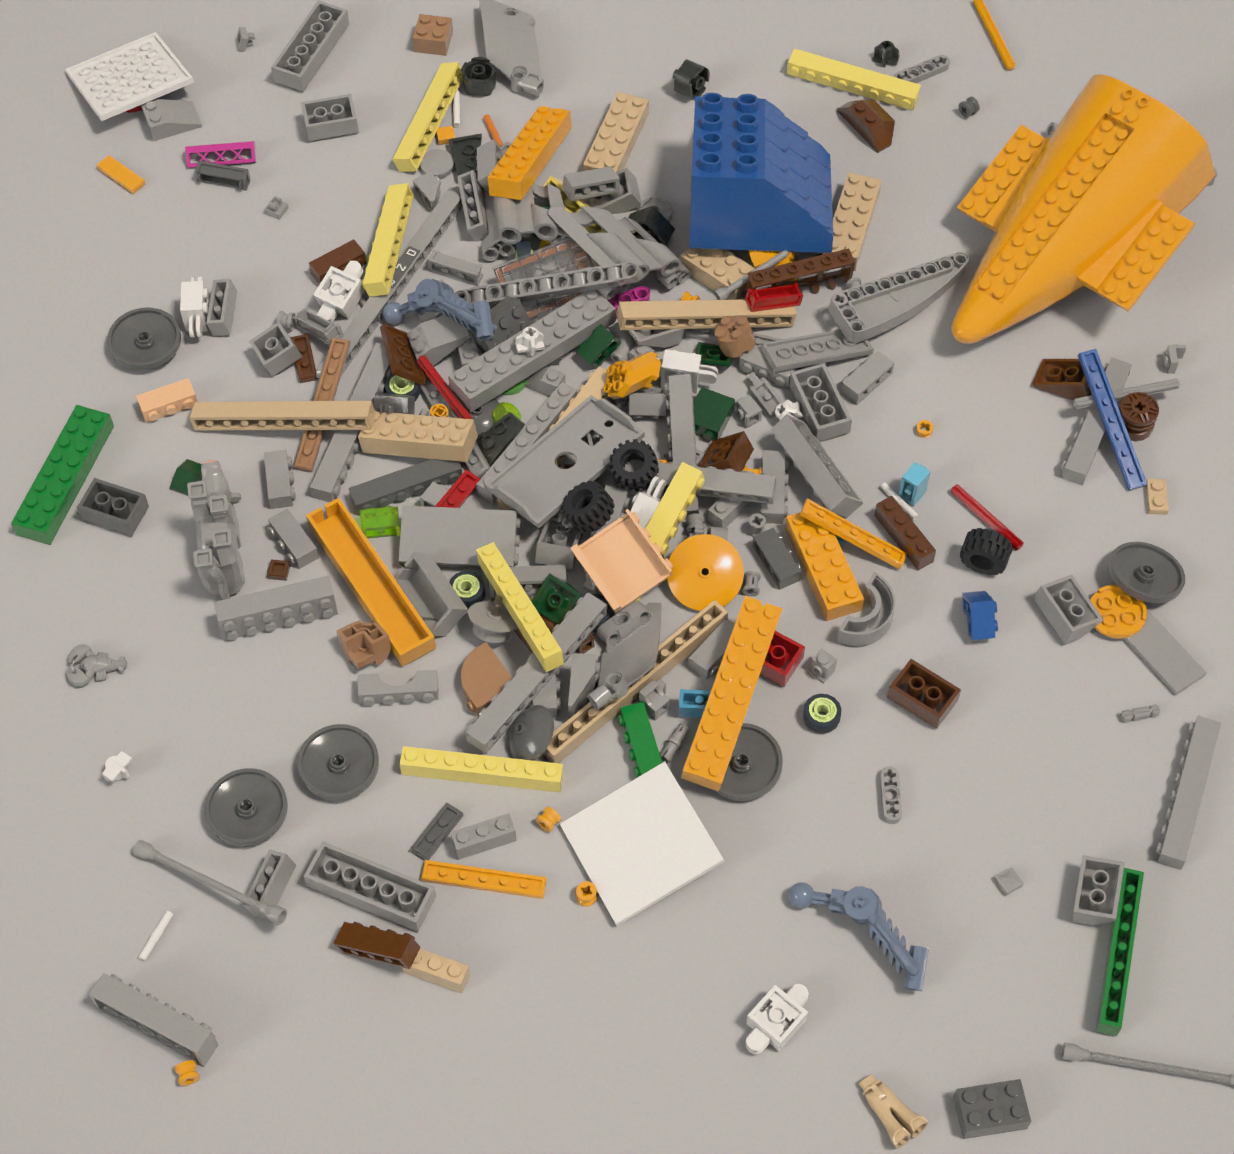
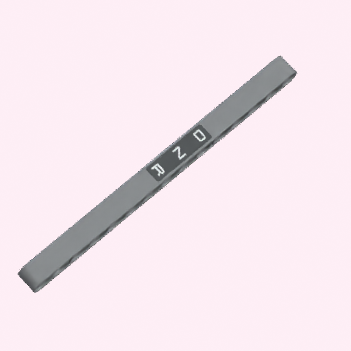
(407, 265)

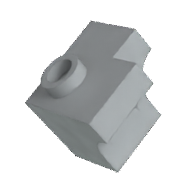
(655, 699)

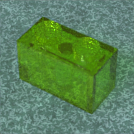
(380, 522)

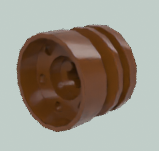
(1139, 415)

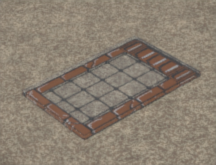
(552, 259)

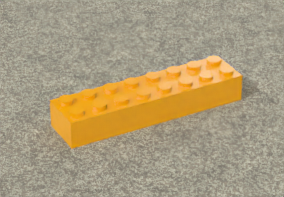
(529, 153)

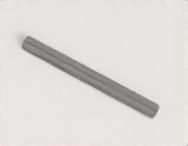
(1149, 389)

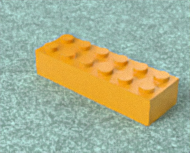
(824, 567)

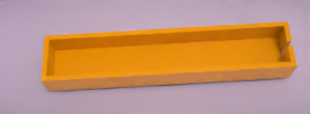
(371, 581)
(731, 694)

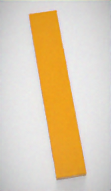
(853, 534)
(484, 879)

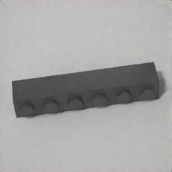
(403, 483)

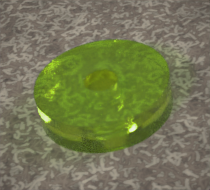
(503, 409)

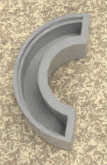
(872, 627)

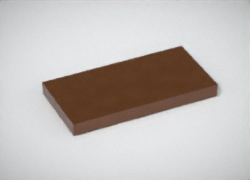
(401, 355)

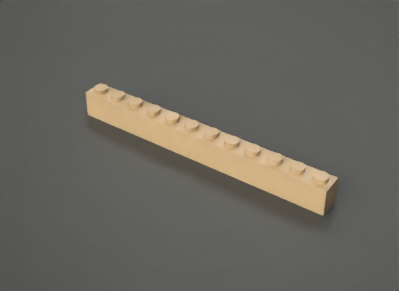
(670, 654)

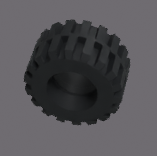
(628, 452)
(588, 506)
(986, 551)

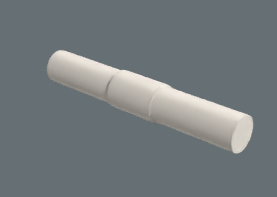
(456, 109)
(890, 492)
(155, 936)

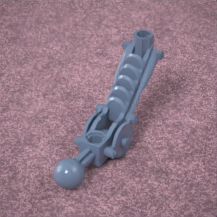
(441, 298)
(866, 909)

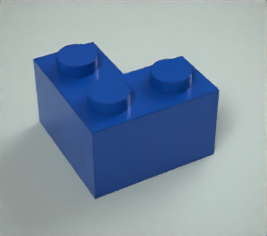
(980, 614)

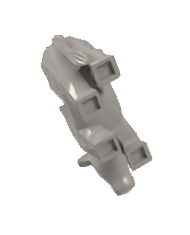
(216, 532)

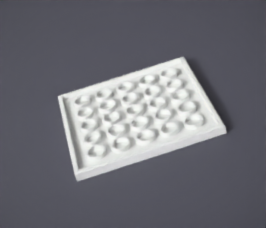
(129, 76)
(641, 843)

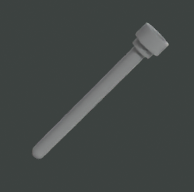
(723, 293)

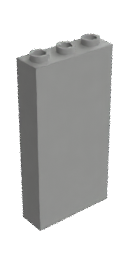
(456, 533)

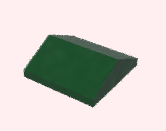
(712, 354)
(187, 472)
(555, 598)

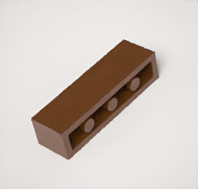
(905, 533)
(377, 944)

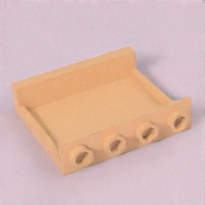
(623, 561)

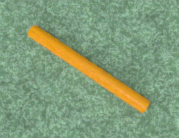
(995, 34)

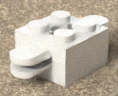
(332, 293)
(194, 306)
(686, 363)
(647, 502)
(776, 1018)

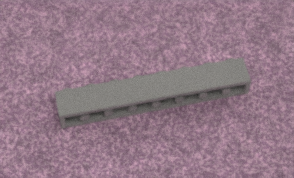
(682, 425)
(1092, 428)
(533, 430)
(721, 483)
(1189, 792)

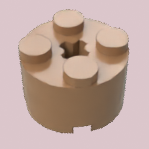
(734, 336)

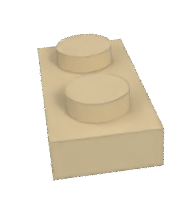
(1157, 496)

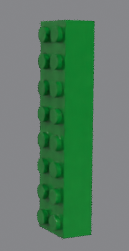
(62, 475)

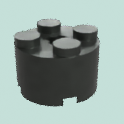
(479, 77)
(691, 79)

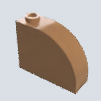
(482, 677)

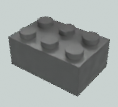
(510, 319)
(113, 506)
(992, 1109)

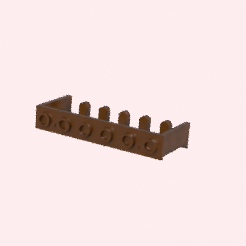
(806, 267)

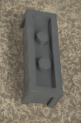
(223, 175)

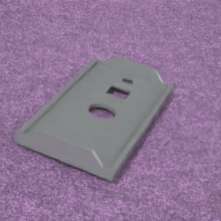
(537, 485)

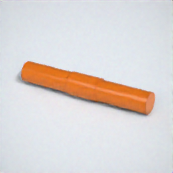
(492, 129)

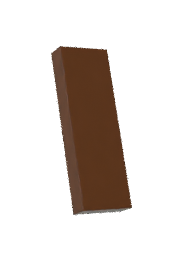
(305, 365)

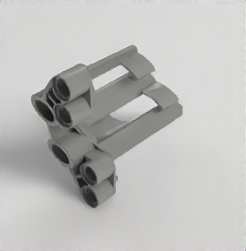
(513, 217)
(620, 245)

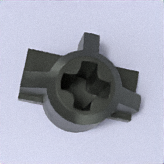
(886, 53)

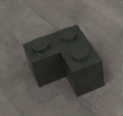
(654, 223)

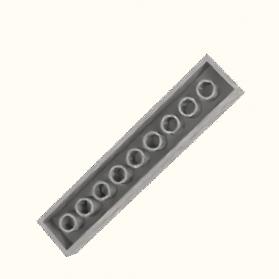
(505, 367)

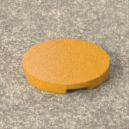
(1121, 612)

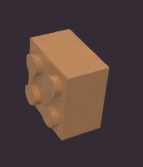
(432, 34)

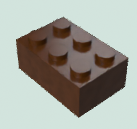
(923, 693)

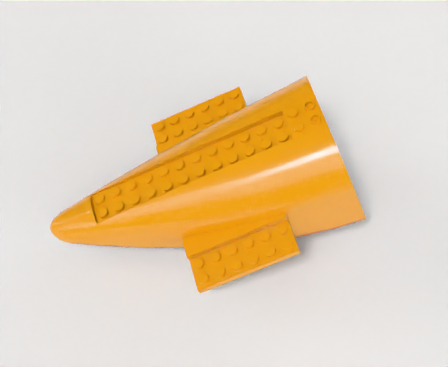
(1082, 207)

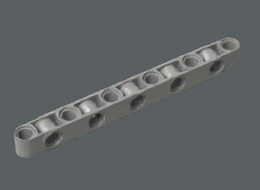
(550, 285)

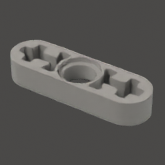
(886, 803)

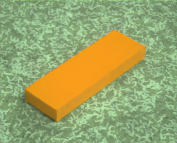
(121, 174)

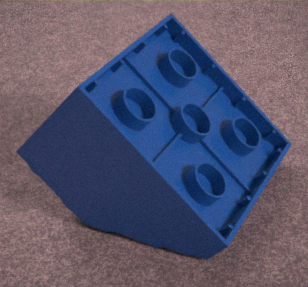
(757, 179)

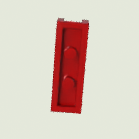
(773, 298)
(459, 491)

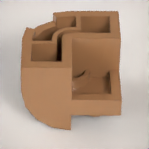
(364, 643)

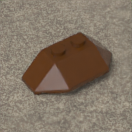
(870, 122)

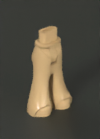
(884, 1101)

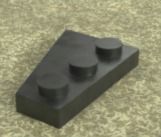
(465, 152)
(499, 437)

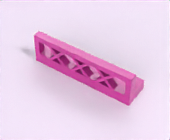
(221, 147)

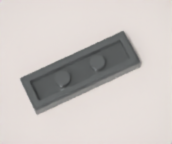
(437, 832)

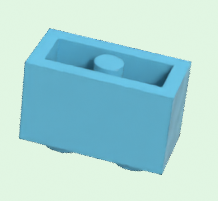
(914, 484)

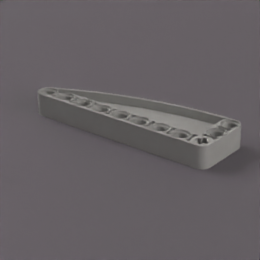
(895, 298)

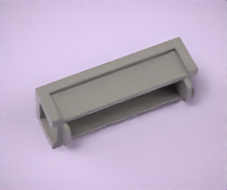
(455, 268)
(317, 326)

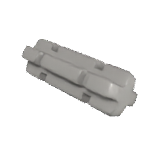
(1140, 713)

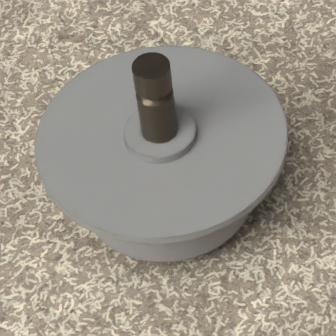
(491, 621)

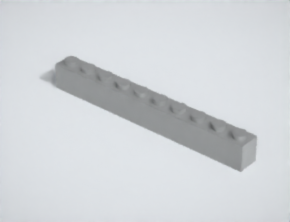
(345, 443)
(532, 677)

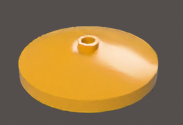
(724, 568)

